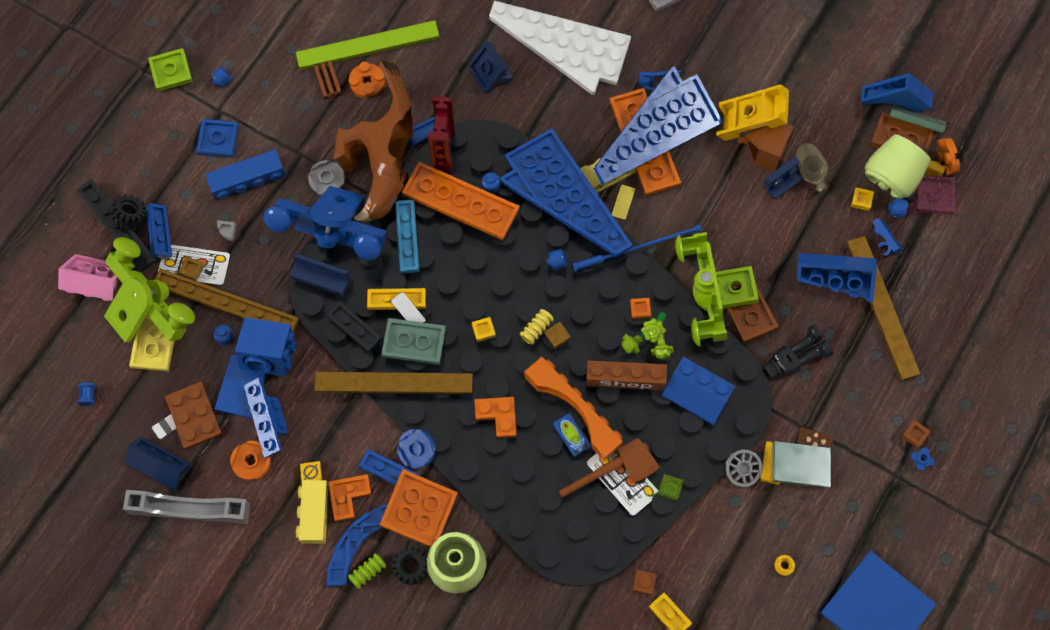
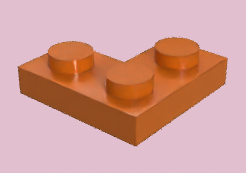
(500, 409)
(343, 492)

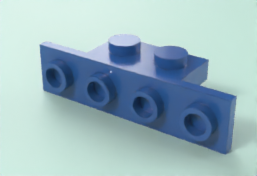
(266, 416)

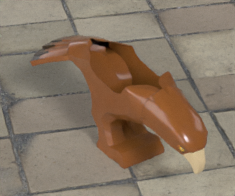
(385, 145)

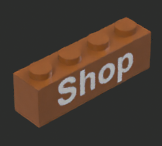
(626, 375)

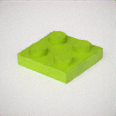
(170, 69)

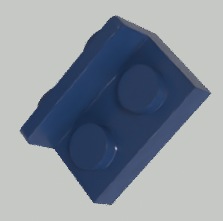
(783, 178)

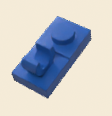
(882, 229)

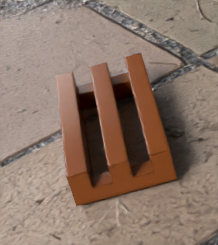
(323, 67)

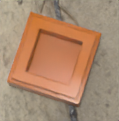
(640, 308)

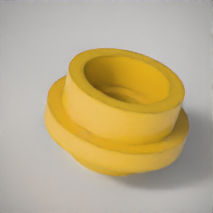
(790, 562)

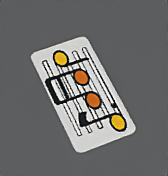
(214, 262)
(630, 494)

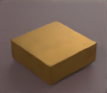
(191, 268)
(557, 335)

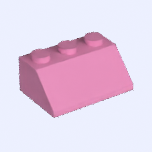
(88, 277)

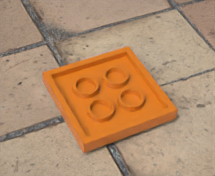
(418, 508)

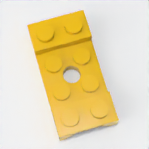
(768, 106)

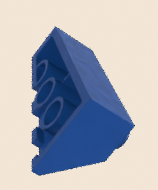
(839, 273)

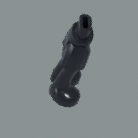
(785, 361)

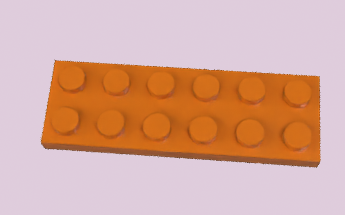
(659, 172)
(461, 200)

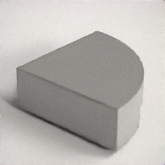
(227, 229)

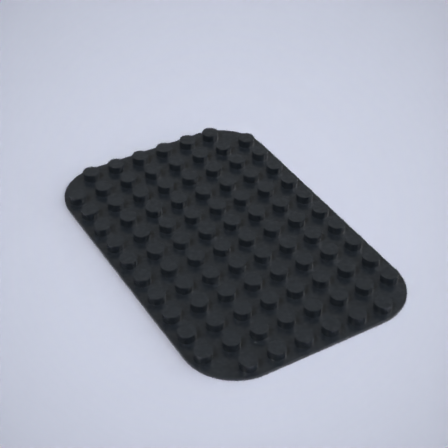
(479, 277)

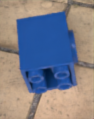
(265, 347)

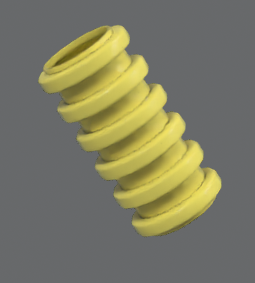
(537, 326)

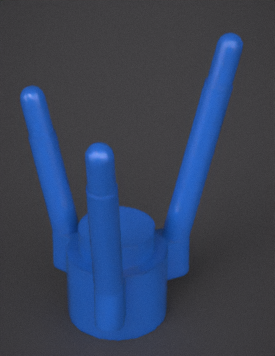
(647, 78)

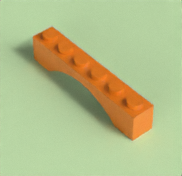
(546, 379)

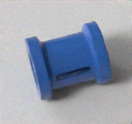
(86, 394)

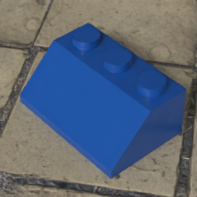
(698, 390)

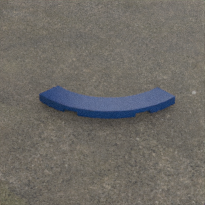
(349, 545)

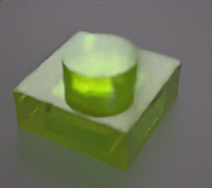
(670, 487)

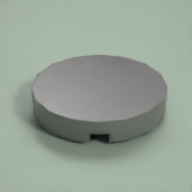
(324, 175)

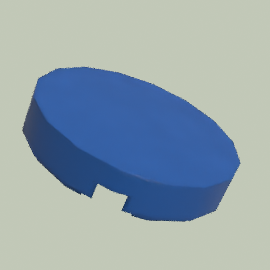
(416, 448)

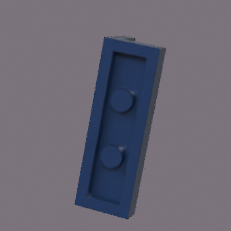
(320, 274)
(156, 462)

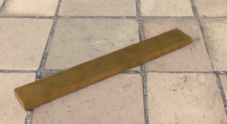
(222, 300)
(887, 318)
(393, 383)

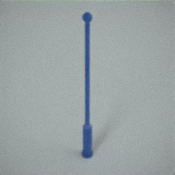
(599, 259)

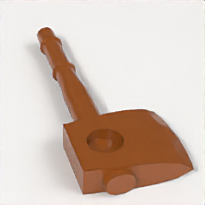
(634, 458)

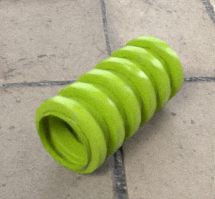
(367, 571)

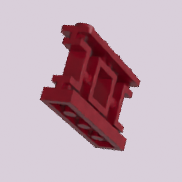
(441, 137)

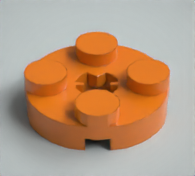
(363, 71)
(947, 156)
(241, 467)

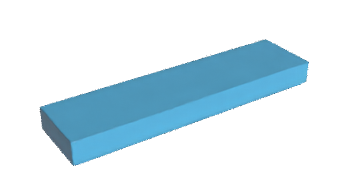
(407, 236)

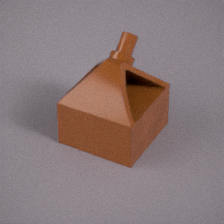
(767, 145)

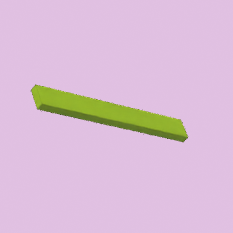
(368, 45)

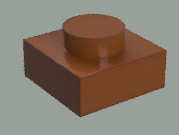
(916, 434)
(644, 582)

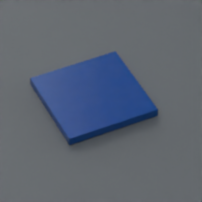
(877, 600)

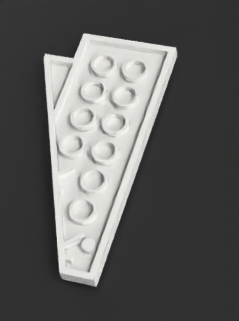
(574, 48)

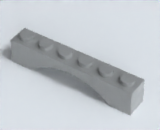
(159, 505)

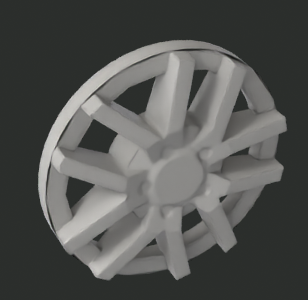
(743, 468)

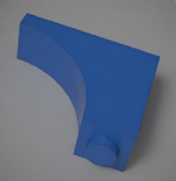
(901, 91)

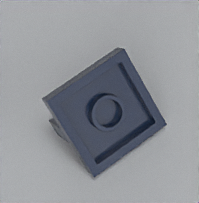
(489, 68)

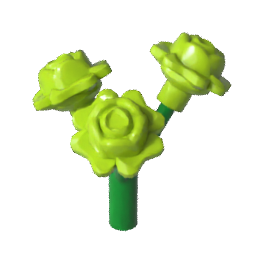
(652, 330)

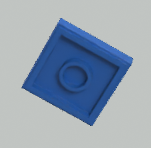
(217, 138)

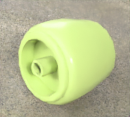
(897, 166)
(454, 576)

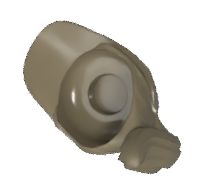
(812, 166)

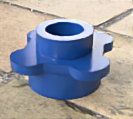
(916, 457)

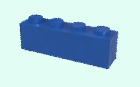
(245, 175)

